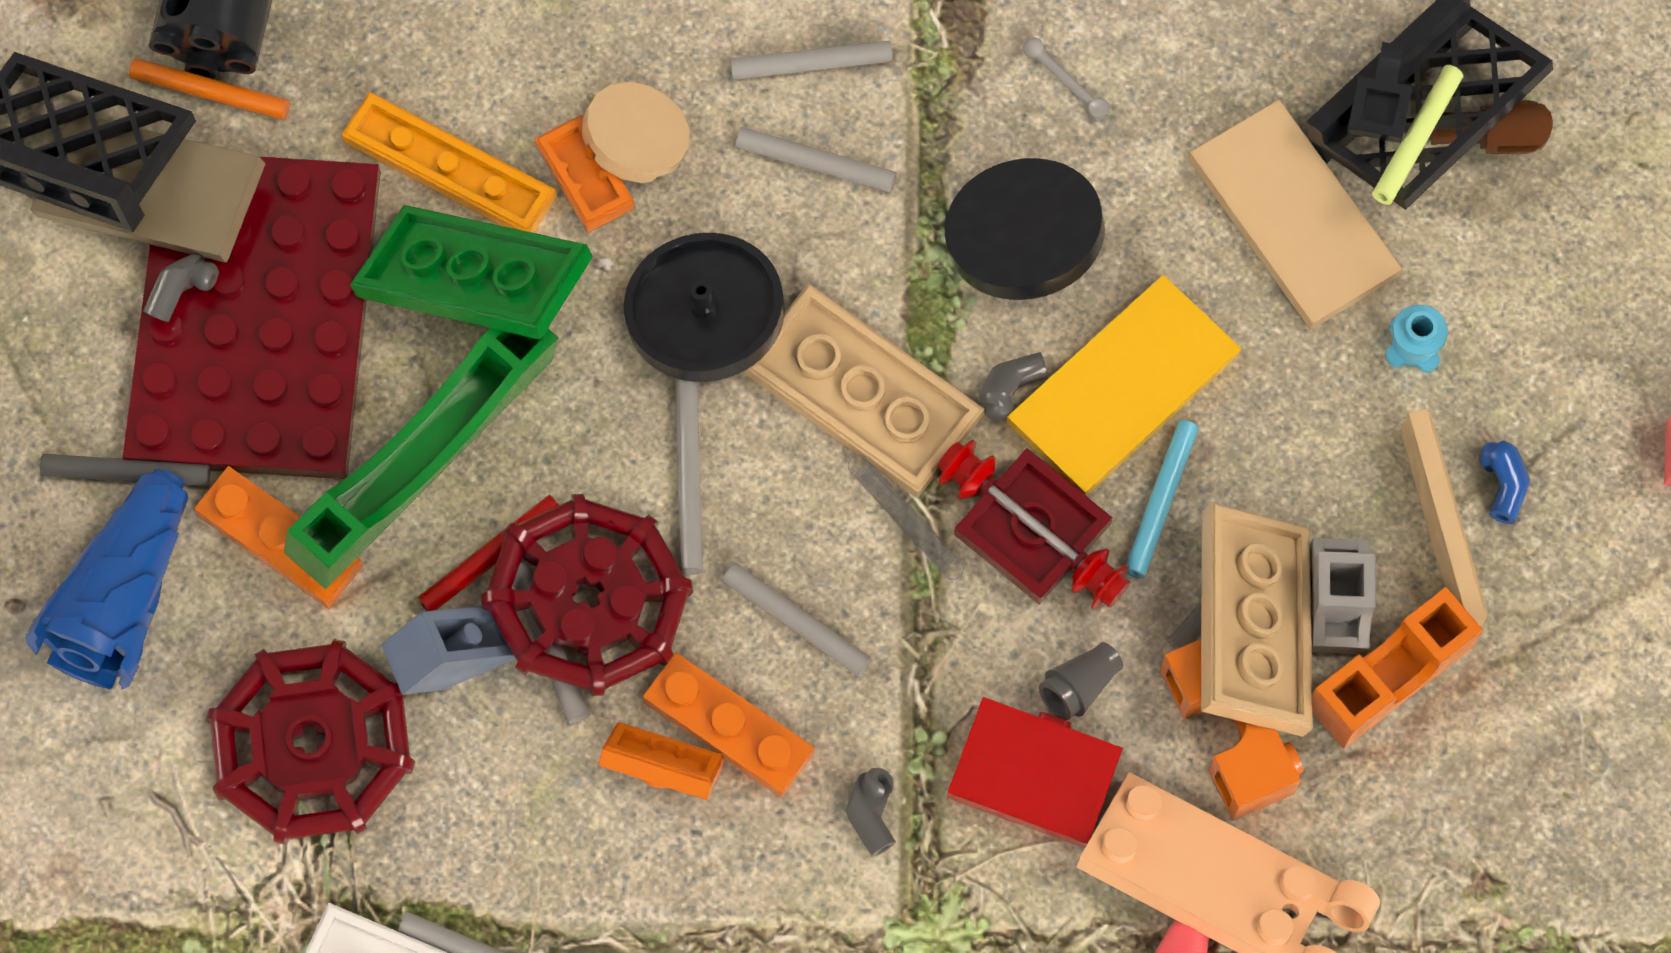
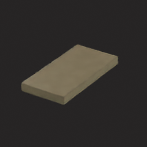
(190, 206)

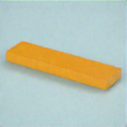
(448, 165)

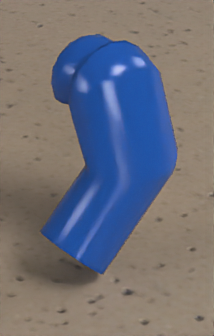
(1512, 476)

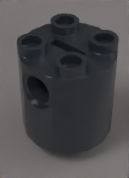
(211, 34)

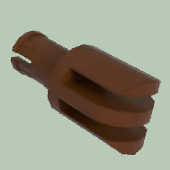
(1518, 132)

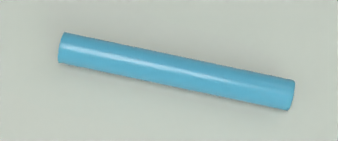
(1161, 498)

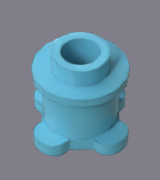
(1413, 349)

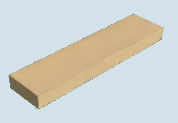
(1442, 513)

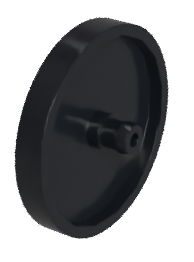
(1024, 228)
(704, 307)

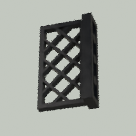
(1424, 48)
(83, 185)

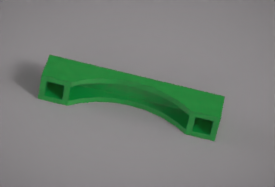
(376, 493)

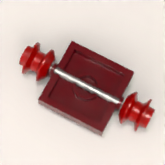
(1033, 525)

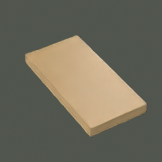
(1295, 214)
(865, 391)
(1256, 620)

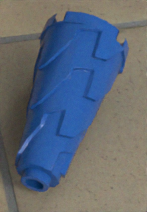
(113, 589)

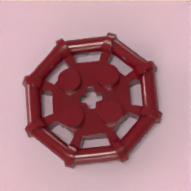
(599, 566)
(290, 767)

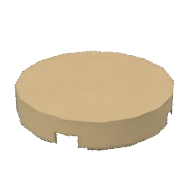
(635, 131)

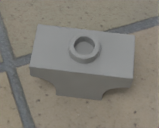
(1342, 595)

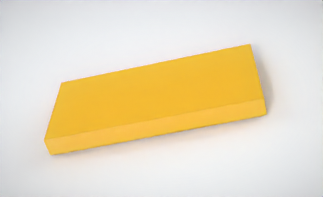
(1123, 385)

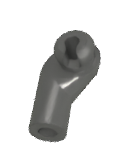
(176, 279)
(1005, 380)
(866, 808)

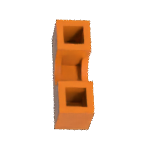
(1396, 670)
(1253, 771)

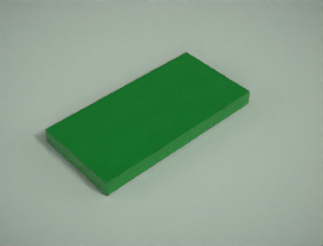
(472, 271)

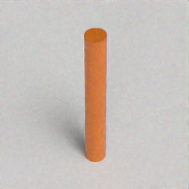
(209, 89)

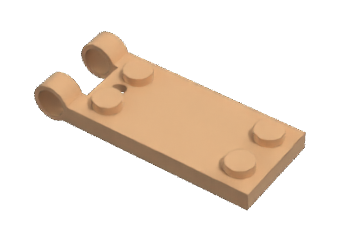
(1216, 874)

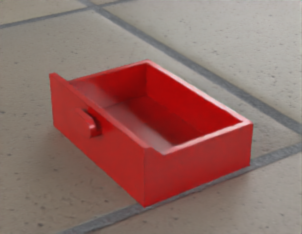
(1034, 772)

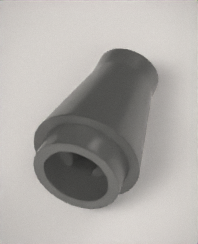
(1078, 682)

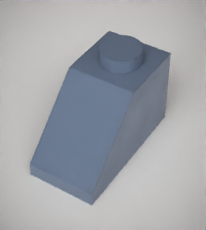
(445, 649)

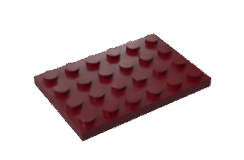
(271, 353)

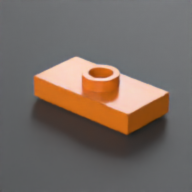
(590, 189)
(661, 760)

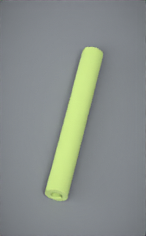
(1417, 134)

